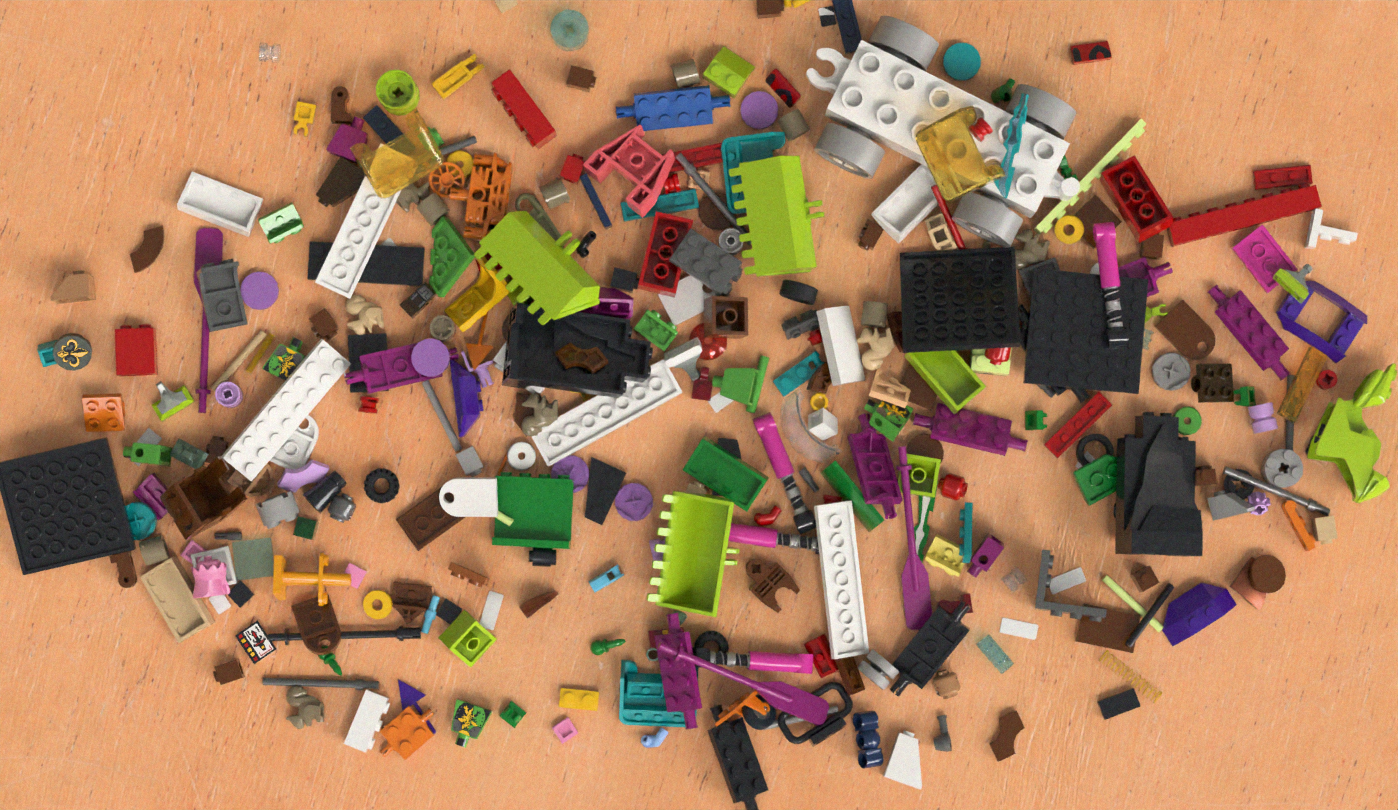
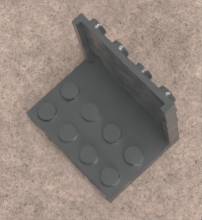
(1057, 609)

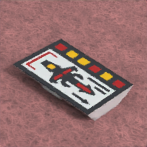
(255, 642)

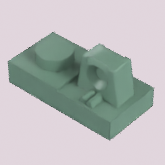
(188, 454)

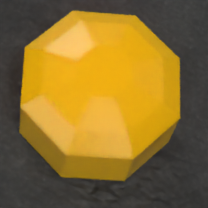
(819, 401)

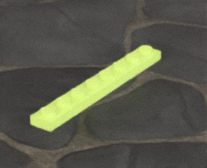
(1111, 157)

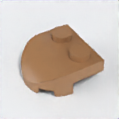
(258, 486)

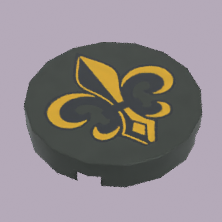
(72, 351)

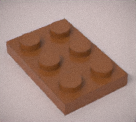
(462, 572)

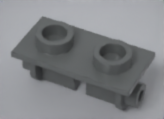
(794, 328)

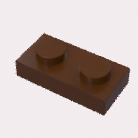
(850, 675)

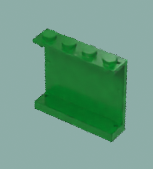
(539, 511)

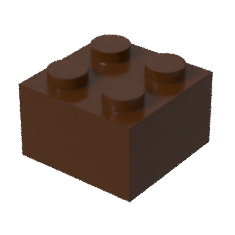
(726, 317)

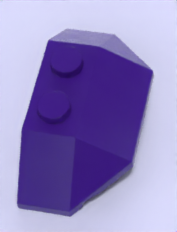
(466, 398)
(1195, 611)

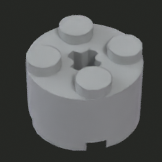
(1282, 457)
(278, 509)

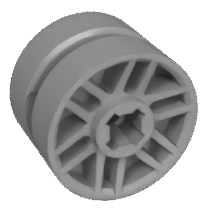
(878, 669)

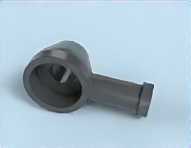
(943, 742)

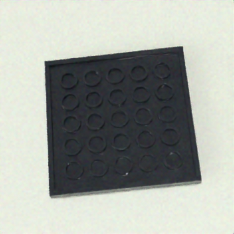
(959, 299)
(1069, 329)
(65, 506)

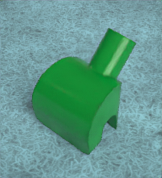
(1003, 92)

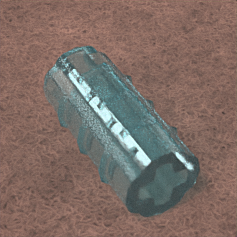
(995, 654)

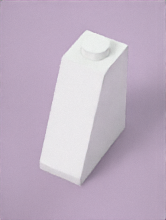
(905, 761)

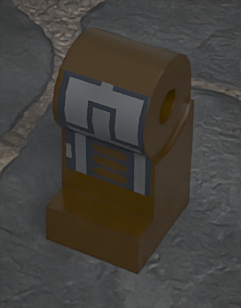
(418, 300)

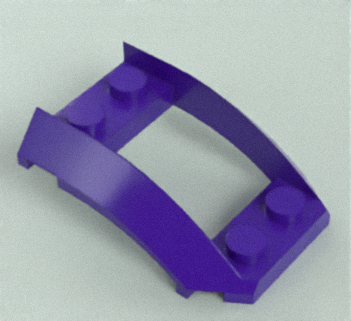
(1343, 334)

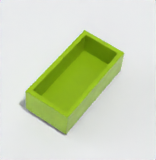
(947, 376)

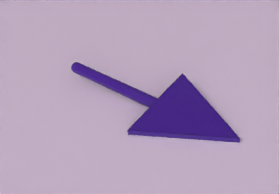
(410, 696)

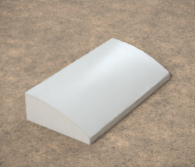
(220, 204)
(907, 204)
(840, 345)

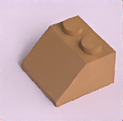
(75, 288)

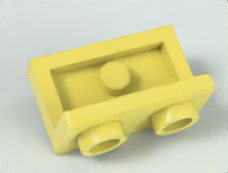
(945, 555)

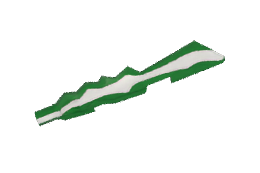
(922, 529)

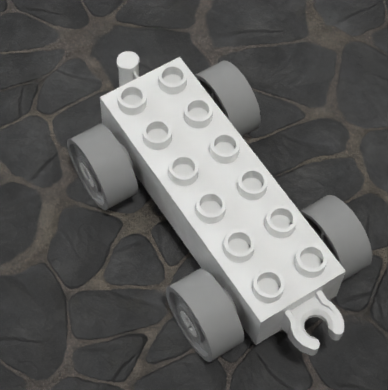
(892, 97)

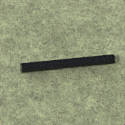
(1149, 615)

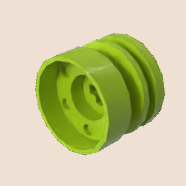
(390, 84)

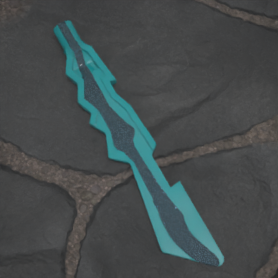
(1012, 144)

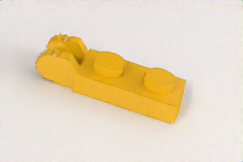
(456, 77)

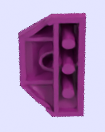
(612, 304)

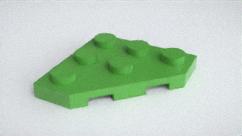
(449, 256)

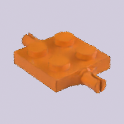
(407, 732)

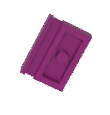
(149, 493)

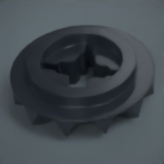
(1230, 487)

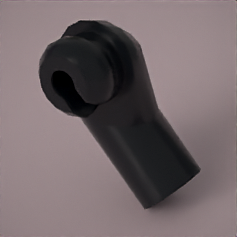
(584, 244)

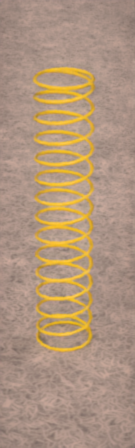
(1127, 672)

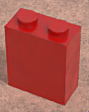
(136, 350)

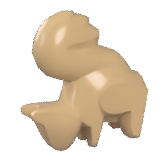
(367, 312)
(880, 345)

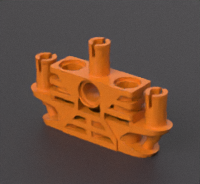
(480, 183)

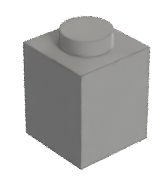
(470, 462)

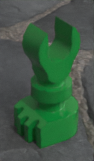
(1066, 171)

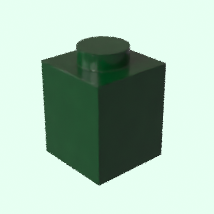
(306, 528)

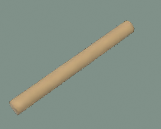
(239, 360)

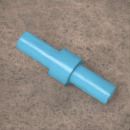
(430, 614)

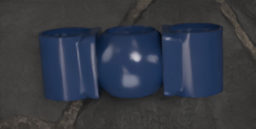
(868, 739)

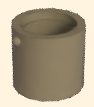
(685, 73)
(793, 125)
(555, 193)
(433, 209)
(874, 314)
(442, 328)
(154, 550)

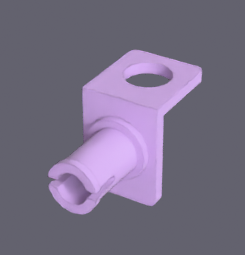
(481, 370)

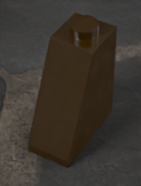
(340, 184)

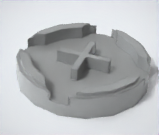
(1171, 371)

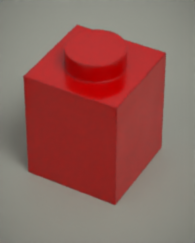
(572, 168)

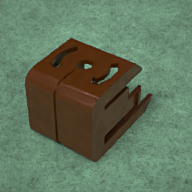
(201, 499)

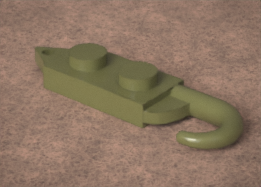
(539, 215)

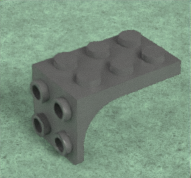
(707, 263)
(221, 295)

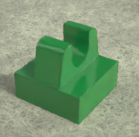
(1247, 396)
(1034, 420)
(512, 714)

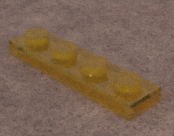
(1302, 384)

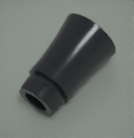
(325, 491)

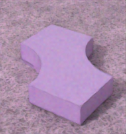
(310, 473)

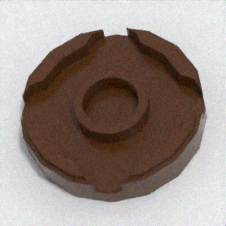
(711, 215)
(925, 446)
(1267, 574)

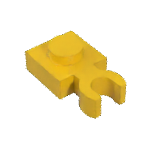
(304, 115)

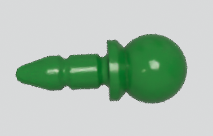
(599, 647)
(330, 659)

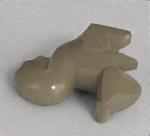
(412, 194)
(1033, 250)
(543, 416)
(308, 707)

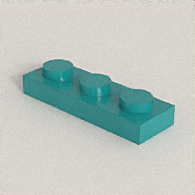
(965, 532)

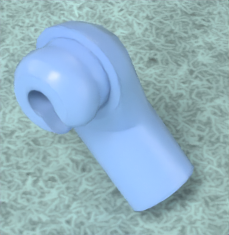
(654, 740)

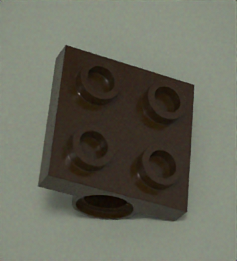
(1213, 383)

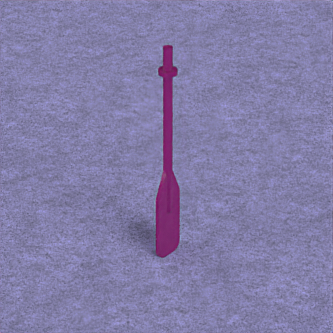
(207, 250)
(914, 575)
(777, 694)

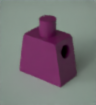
(347, 137)
(989, 547)

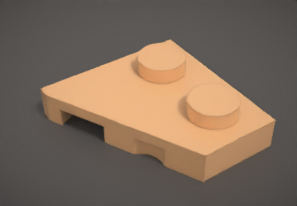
(889, 389)

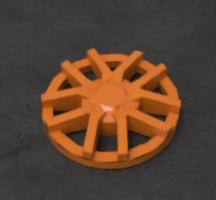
(446, 179)

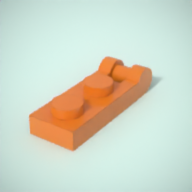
(1298, 523)

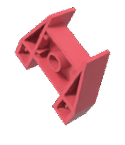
(637, 164)

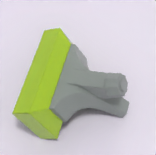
(1294, 282)
(171, 401)

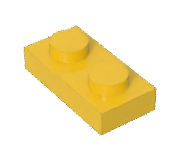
(579, 699)

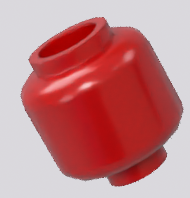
(998, 355)
(953, 486)

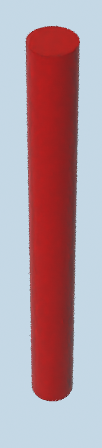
(948, 217)

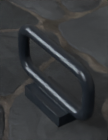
(829, 727)

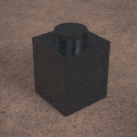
(624, 280)

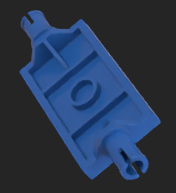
(673, 108)

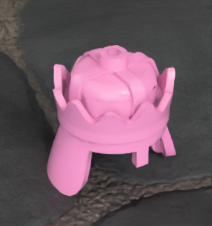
(210, 578)

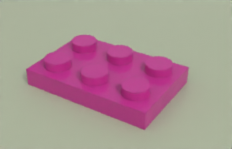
(1263, 257)

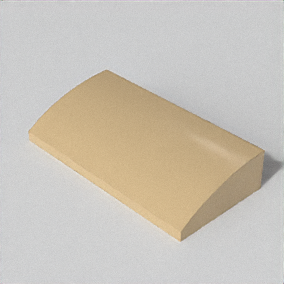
(174, 598)

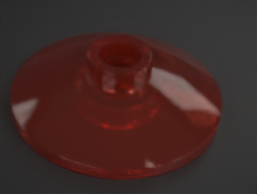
(712, 350)

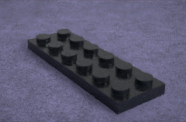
(385, 266)

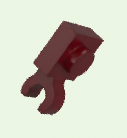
(702, 388)

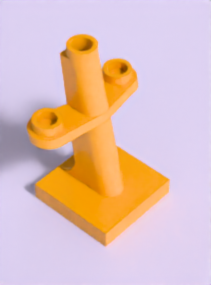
(285, 578)

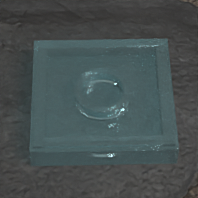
(253, 559)

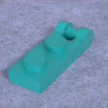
(797, 375)

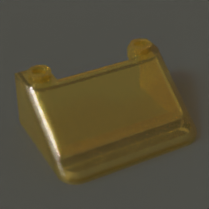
(954, 155)
(401, 159)

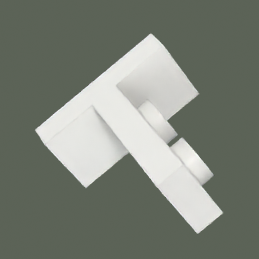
(1325, 232)

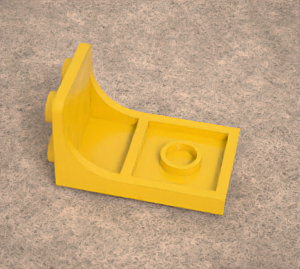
(478, 298)

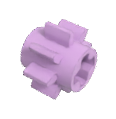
(1259, 502)

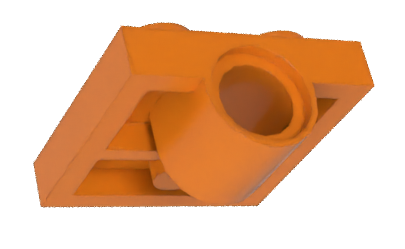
(103, 412)

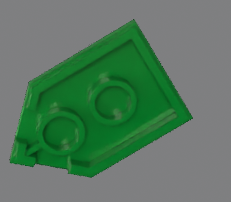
(1097, 478)

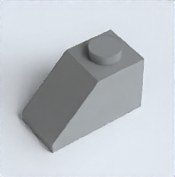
(1227, 505)

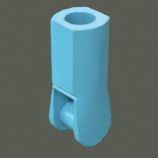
(602, 580)

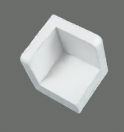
(822, 424)

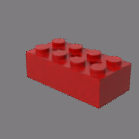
(523, 108)
(1147, 199)
(654, 261)

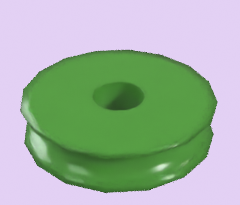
(1195, 420)

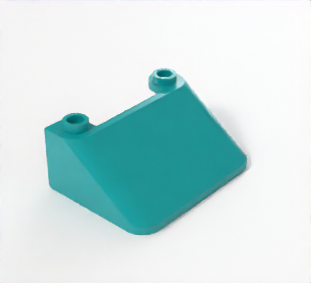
(746, 149)
(645, 710)

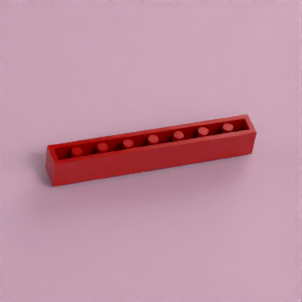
(1244, 215)

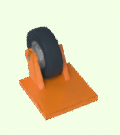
(753, 708)

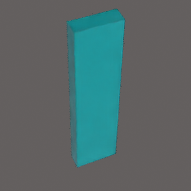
(666, 204)

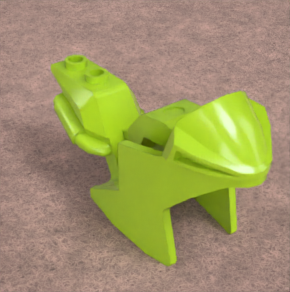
(1349, 440)

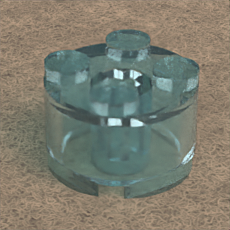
(569, 41)

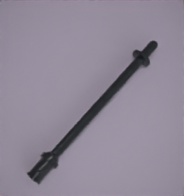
(400, 633)

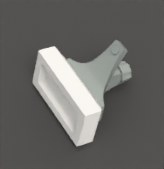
(685, 357)

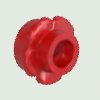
(815, 337)

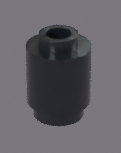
(542, 557)

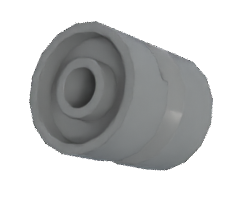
(730, 241)

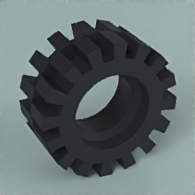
(373, 477)
(714, 636)

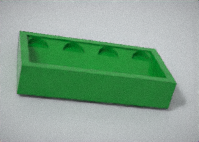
(725, 473)
(850, 492)

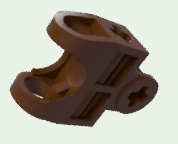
(767, 595)

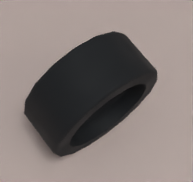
(798, 292)
(1092, 437)

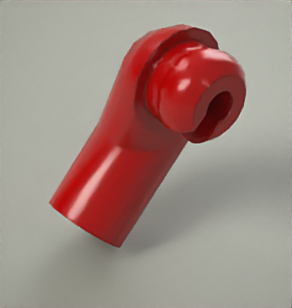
(769, 518)

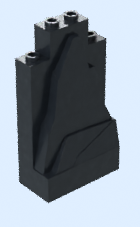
(532, 350)
(1157, 490)

